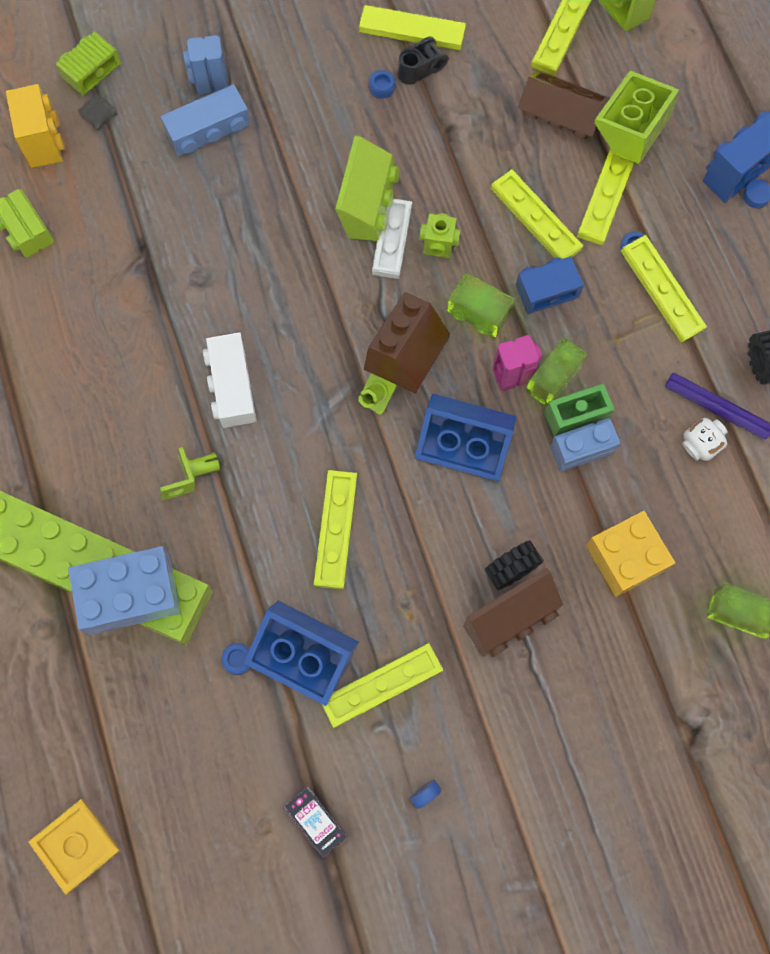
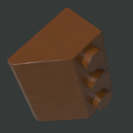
(562, 103)
(407, 343)
(514, 614)

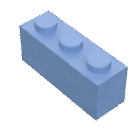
(206, 120)

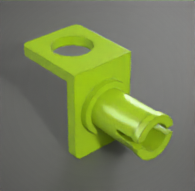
(376, 394)
(190, 469)

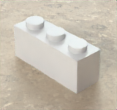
(229, 380)

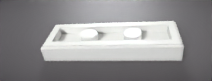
(392, 241)

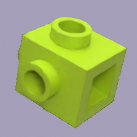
(439, 235)

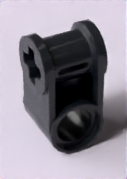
(420, 61)

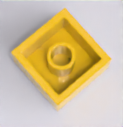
(35, 125)
(630, 553)

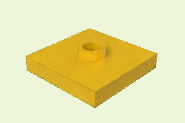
(74, 846)

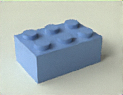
(124, 590)

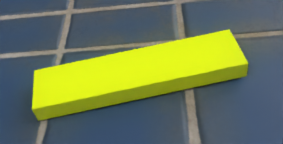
(411, 27)
(560, 35)
(605, 199)
(536, 216)
(663, 289)
(335, 530)
(382, 685)

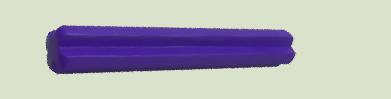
(718, 405)

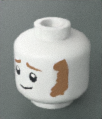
(705, 439)

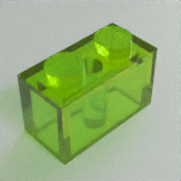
(480, 305)
(556, 371)
(741, 610)

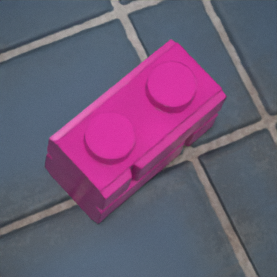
(516, 362)

